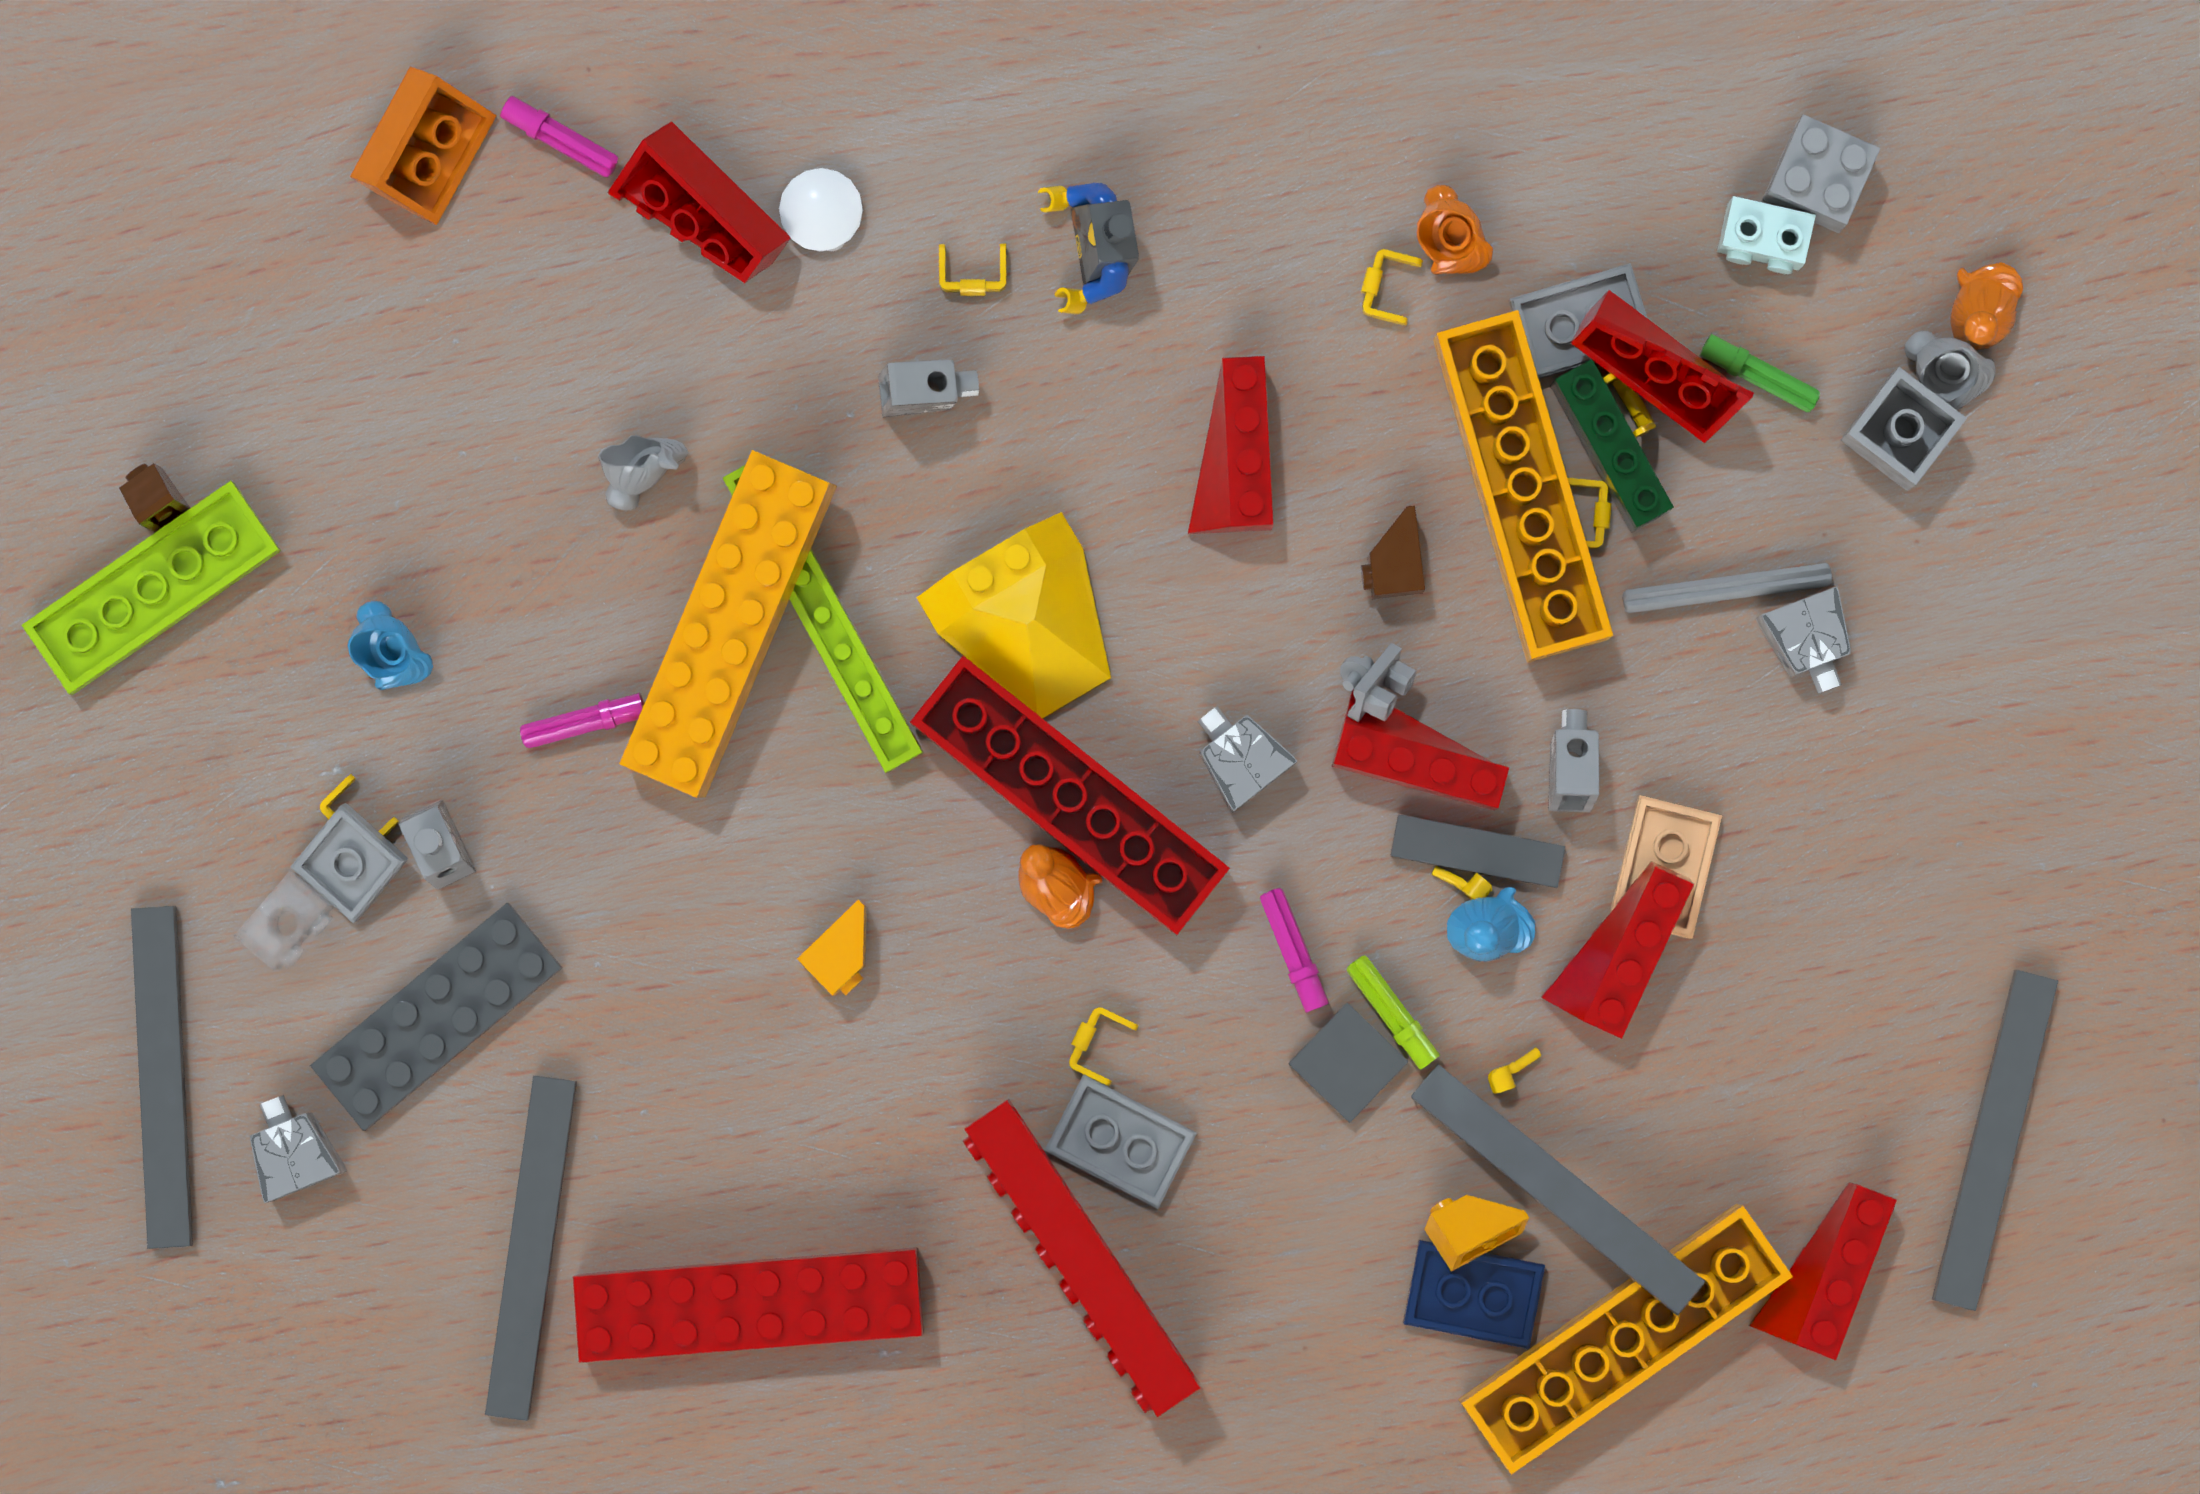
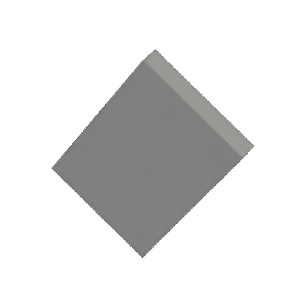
(1556, 312)
(1120, 1141)

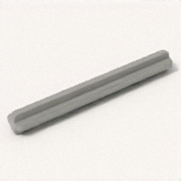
(1727, 588)

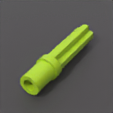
(1394, 1014)

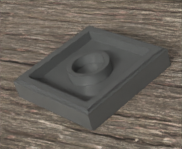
(1348, 1062)

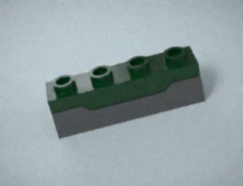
(1611, 446)

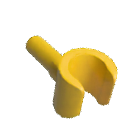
(1475, 888)
(1501, 1078)

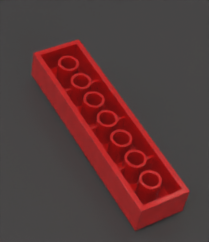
(1069, 795)
(1083, 1259)
(748, 1305)

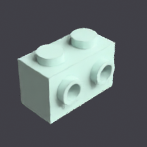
(1765, 235)

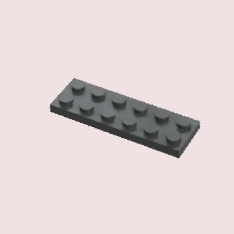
(436, 1016)

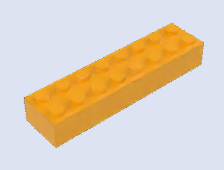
(1522, 486)
(728, 625)
(1621, 1342)

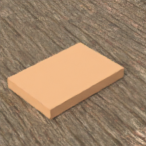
(1675, 839)

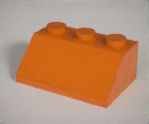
(423, 145)

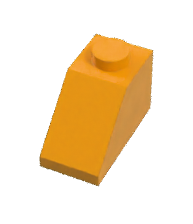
(839, 952)
(1472, 1228)

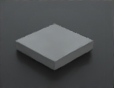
(349, 862)

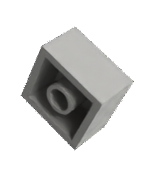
(1821, 173)
(1903, 429)

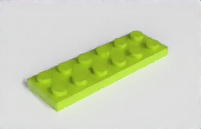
(151, 588)

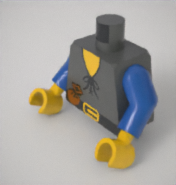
(1103, 241)

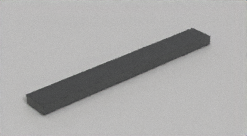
(161, 1077)
(1994, 1140)
(1558, 1190)
(530, 1248)

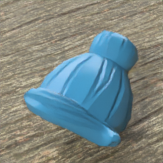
(387, 648)
(1491, 927)

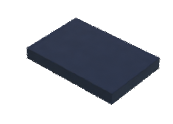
(1482, 1300)

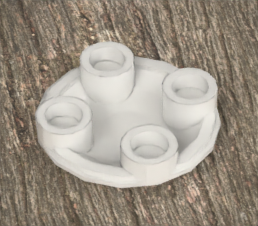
(820, 209)

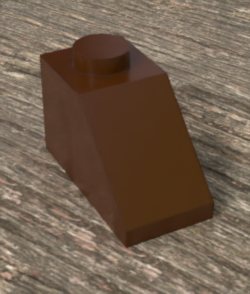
(152, 497)
(1396, 560)

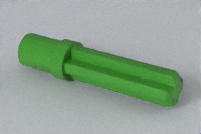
(1752, 369)

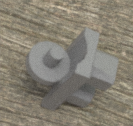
(1372, 678)

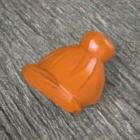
(1452, 234)
(1986, 305)
(1057, 885)

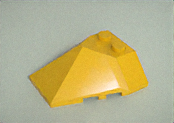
(1026, 616)

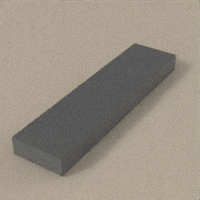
(1477, 851)

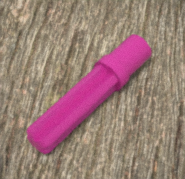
(541, 126)
(604, 715)
(1294, 951)

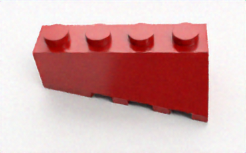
(700, 203)
(1659, 367)
(1235, 465)
(1417, 758)
(1619, 958)
(1829, 1274)

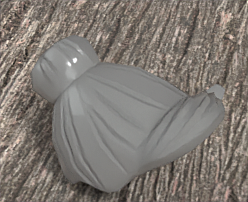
(1950, 367)
(637, 467)

